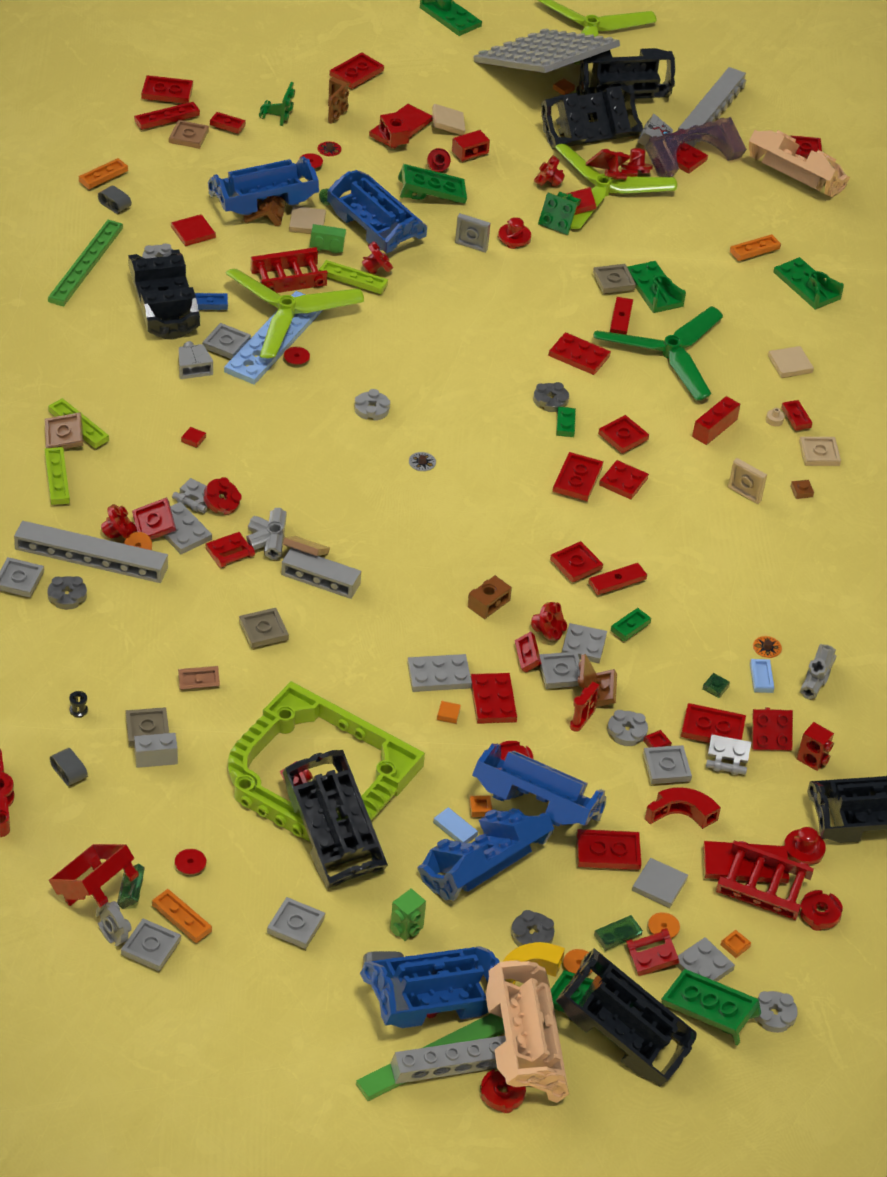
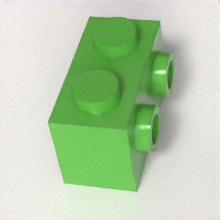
(327, 238)
(408, 915)

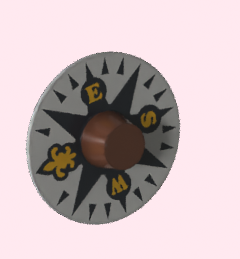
(422, 461)

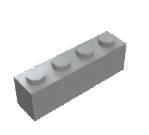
(321, 573)

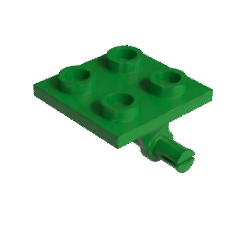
(281, 109)
(559, 211)

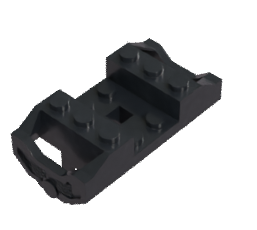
(628, 71)
(612, 116)
(165, 294)
(318, 804)
(854, 806)
(627, 1017)

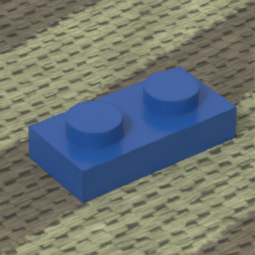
(212, 301)

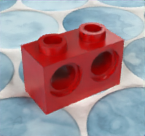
(815, 746)

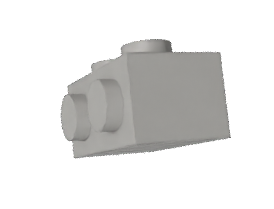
(155, 750)

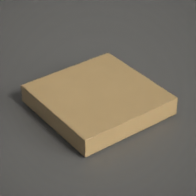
(448, 119)
(304, 218)
(790, 361)
(820, 451)
(747, 481)

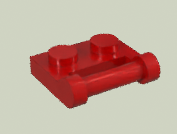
(229, 549)
(584, 706)
(653, 958)

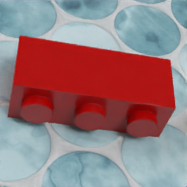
(716, 420)

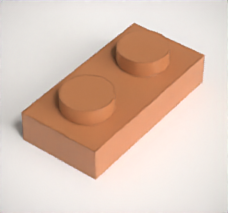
(198, 677)

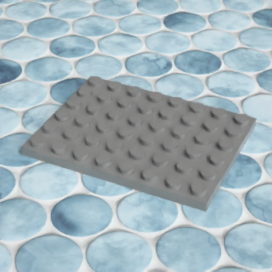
(546, 50)

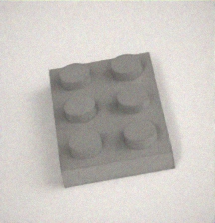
(189, 531)
(439, 672)

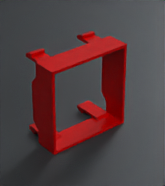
(117, 858)

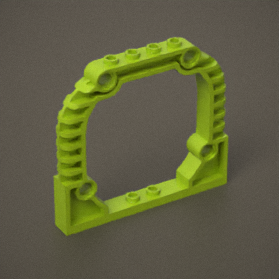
(299, 705)

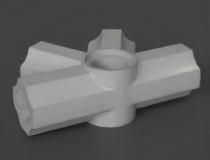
(268, 533)
(818, 671)

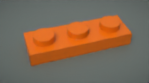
(103, 173)
(755, 247)
(181, 915)

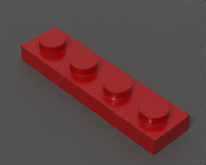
(167, 115)

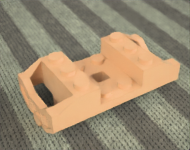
(781, 155)
(532, 1041)

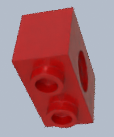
(394, 129)

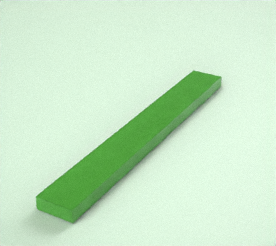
(85, 263)
(383, 1078)

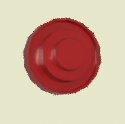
(438, 160)

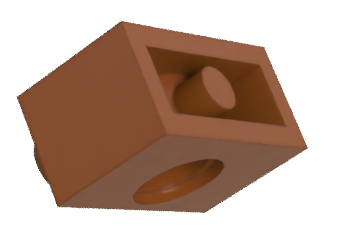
(489, 597)

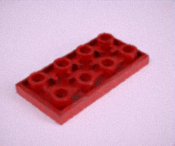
(413, 118)
(719, 860)

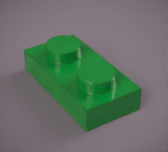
(566, 421)
(631, 624)

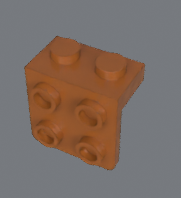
(337, 98)
(271, 206)
(606, 680)

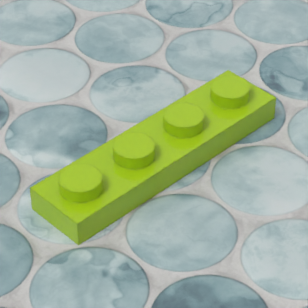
(354, 277)
(91, 432)
(57, 476)

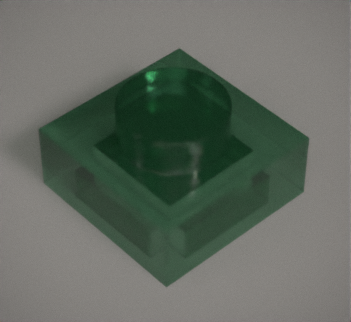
(716, 685)

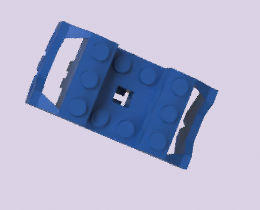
(280, 178)
(375, 210)
(525, 775)
(470, 864)
(430, 984)

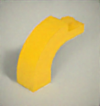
(544, 954)

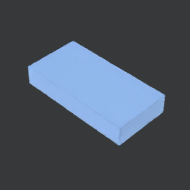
(762, 675)
(455, 826)

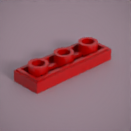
(621, 315)
(617, 578)

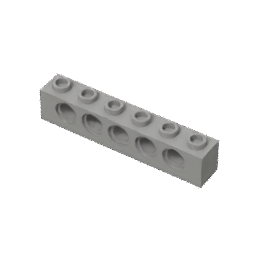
(445, 1060)

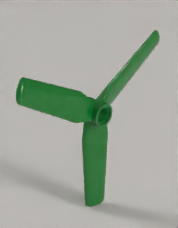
(674, 347)

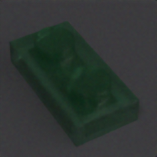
(129, 890)
(618, 932)

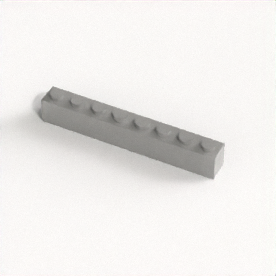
(716, 100)
(91, 551)

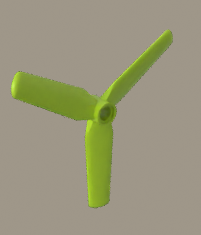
(593, 23)
(605, 185)
(290, 305)

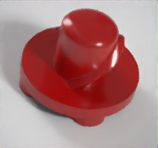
(637, 161)
(550, 173)
(514, 233)
(376, 260)
(117, 523)
(550, 621)
(805, 846)

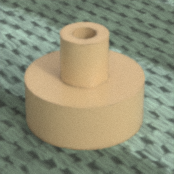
(775, 417)

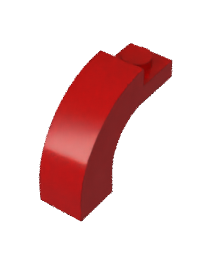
(686, 802)

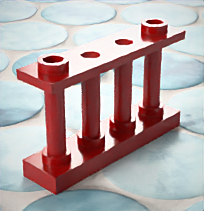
(288, 260)
(766, 900)

